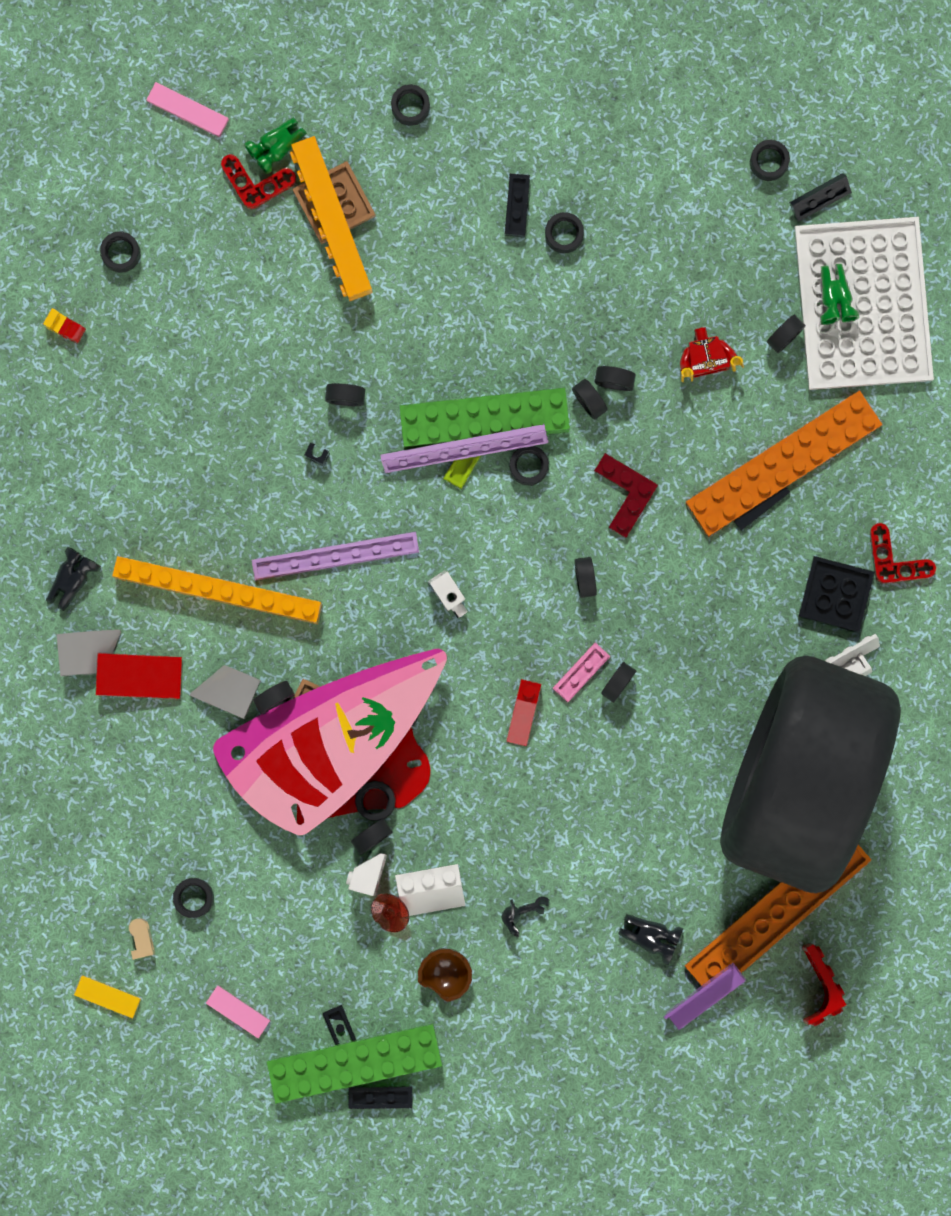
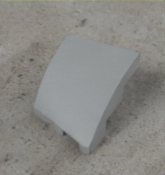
(79, 650)
(228, 691)

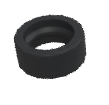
(408, 89)
(769, 144)
(564, 216)
(116, 236)
(786, 333)
(615, 378)
(345, 394)
(589, 399)
(529, 480)
(585, 577)
(618, 682)
(273, 697)
(375, 785)
(371, 836)
(193, 882)

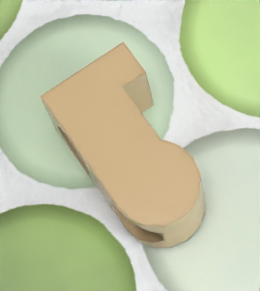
(142, 936)

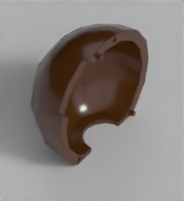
(445, 973)

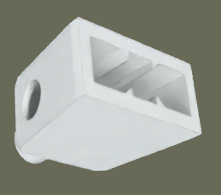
(442, 586)

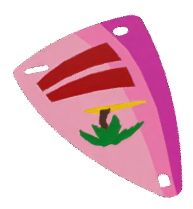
(326, 740)

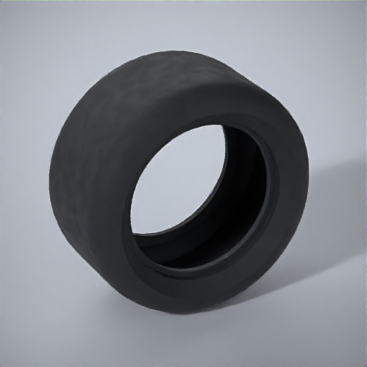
(811, 774)

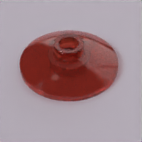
(390, 912)

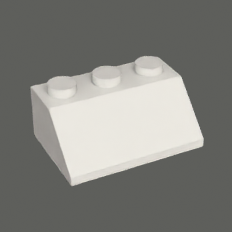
(367, 875)
(431, 889)

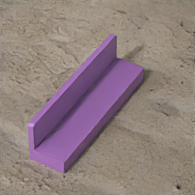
(705, 996)

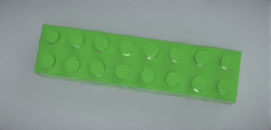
(479, 416)
(354, 1063)

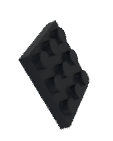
(836, 594)

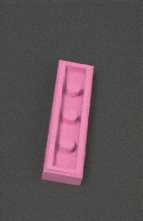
(187, 109)

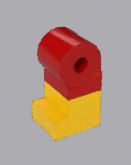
(64, 326)

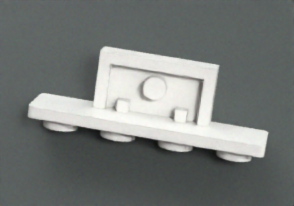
(853, 657)

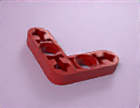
(250, 188)
(888, 562)

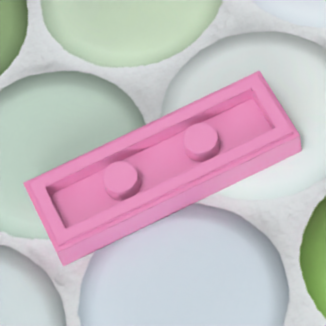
(581, 672)
(238, 1011)

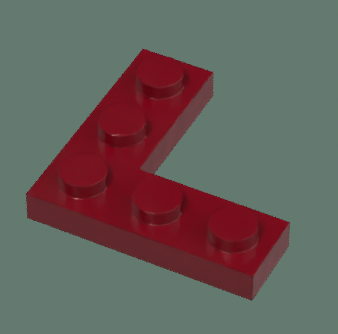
(639, 490)

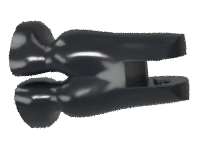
(69, 580)
(649, 936)

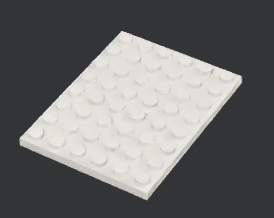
(887, 290)

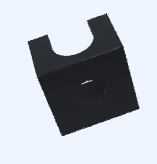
(319, 460)

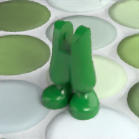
(277, 142)
(835, 293)

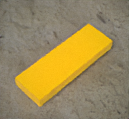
(107, 996)

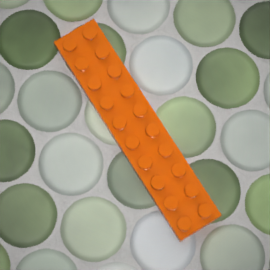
(784, 463)
(765, 925)

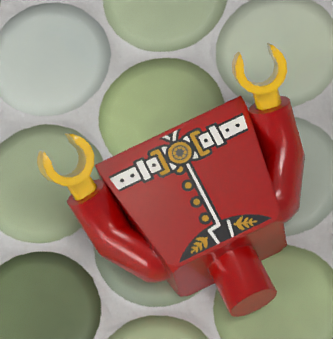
(707, 356)

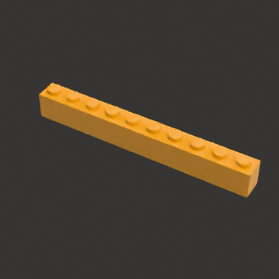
(217, 590)

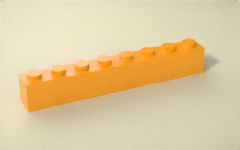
(332, 219)

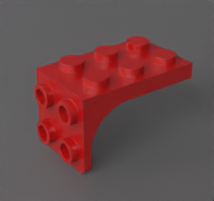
(833, 992)

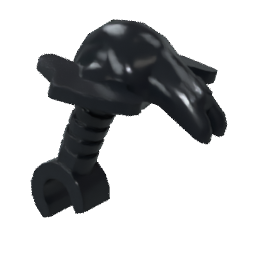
(512, 914)

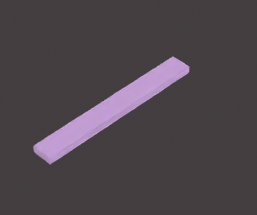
(464, 448)
(335, 556)

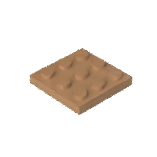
(350, 195)

